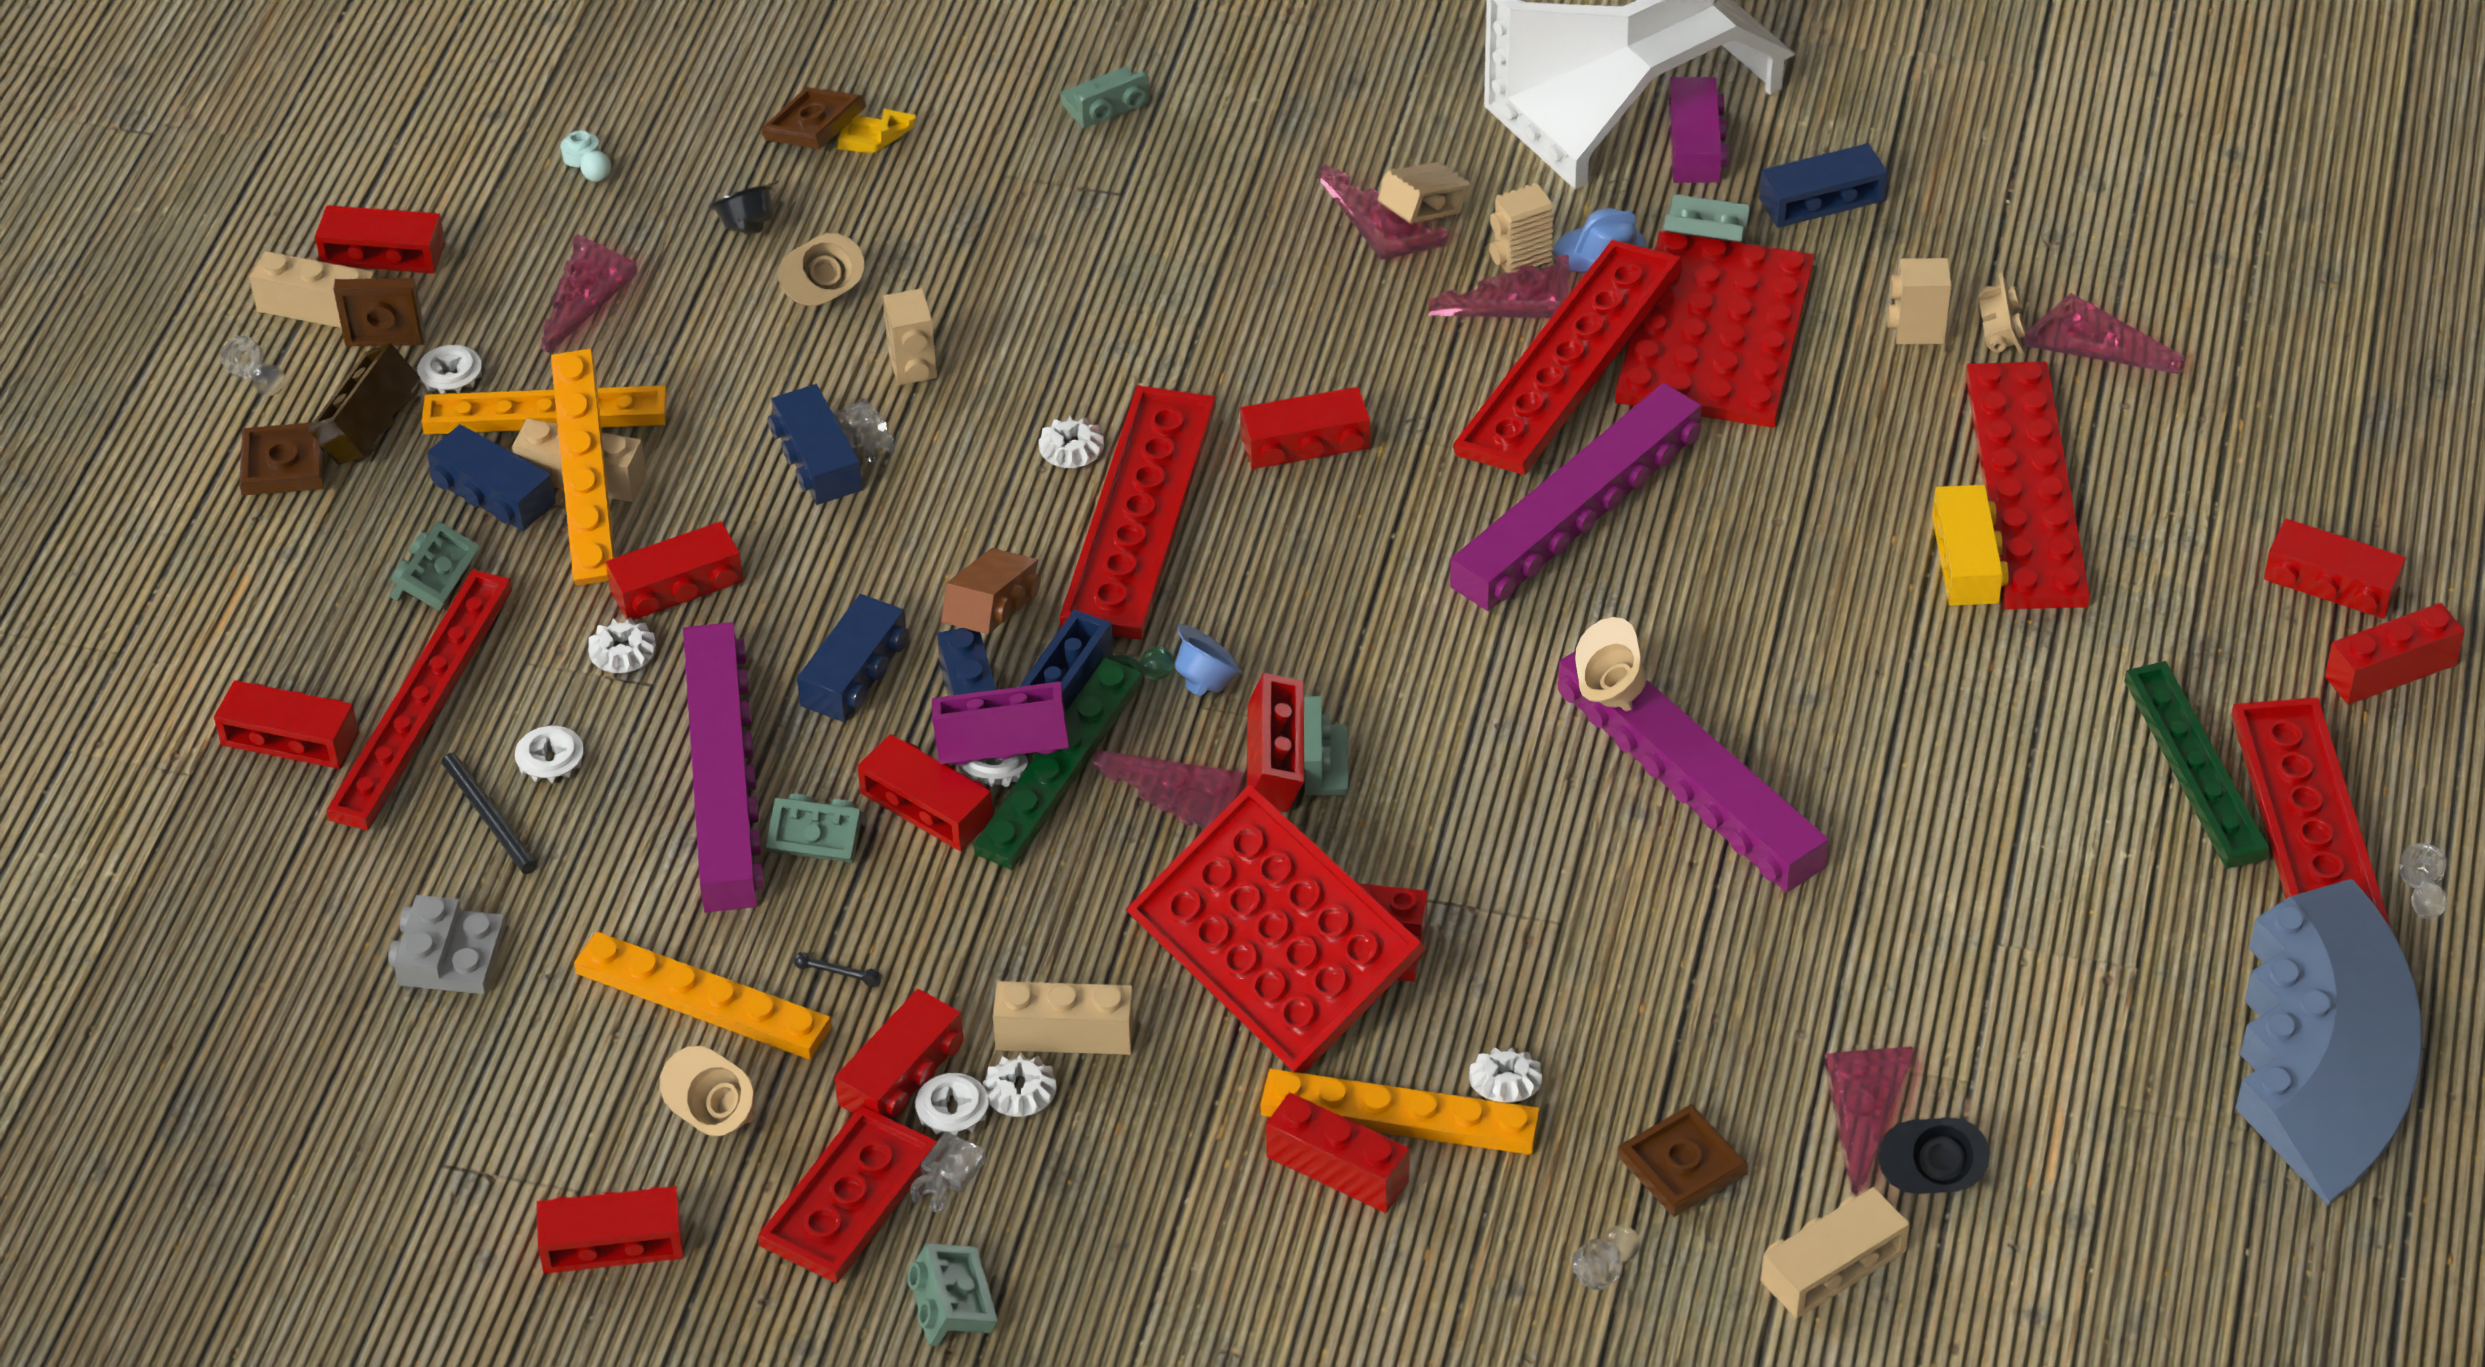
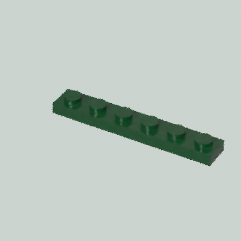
(2196, 765)
(1052, 774)

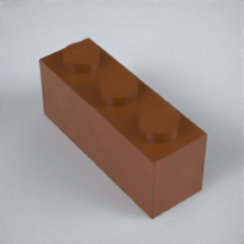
(990, 590)

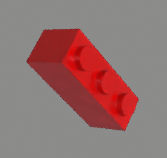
(380, 239)
(1305, 427)
(2334, 568)
(674, 571)
(2394, 653)
(286, 724)
(1276, 739)
(925, 792)
(900, 1056)
(1337, 1152)
(609, 1229)

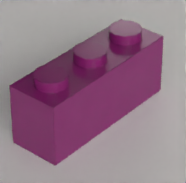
(1697, 130)
(1000, 723)

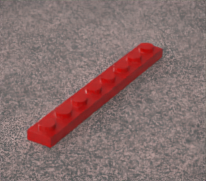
(419, 700)

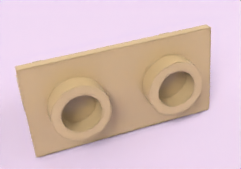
(2000, 317)

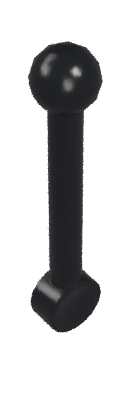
(870, 976)

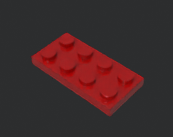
(847, 1194)

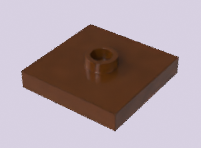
(813, 117)
(379, 311)
(280, 459)
(1682, 1160)

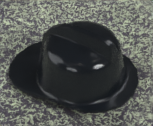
(745, 209)
(1933, 1155)

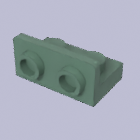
(1106, 96)
(1707, 218)
(436, 565)
(1324, 752)
(815, 829)
(951, 1291)

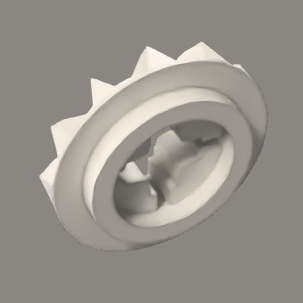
(449, 358)
(1075, 453)
(622, 658)
(532, 750)
(995, 771)
(1505, 1086)
(1037, 1090)
(934, 1097)

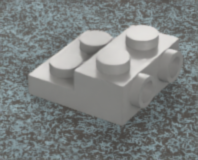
(446, 946)

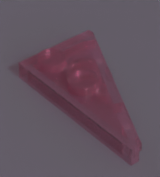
(1380, 226)
(587, 284)
(1516, 294)
(2089, 332)
(1186, 790)
(1863, 1093)

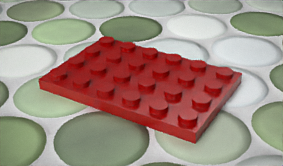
(1721, 329)
(1275, 930)

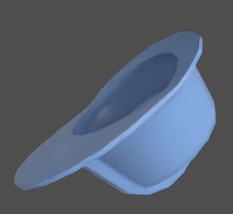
(1601, 227)
(1203, 662)

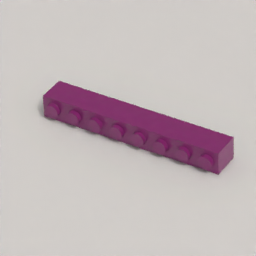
(1575, 497)
(720, 768)
(1708, 781)

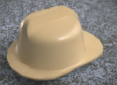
(821, 269)
(1610, 663)
(707, 1091)

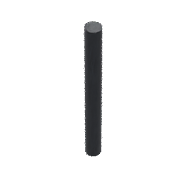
(489, 813)

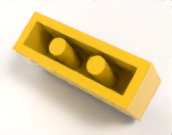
(1968, 545)

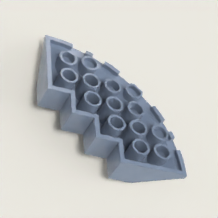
(2331, 1036)

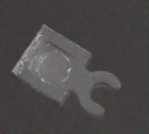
(865, 427)
(947, 1166)

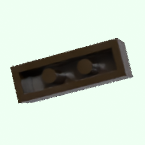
(364, 404)

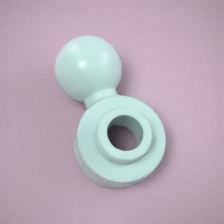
(583, 151)

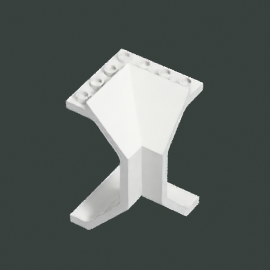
(1574, 70)

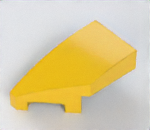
(873, 134)

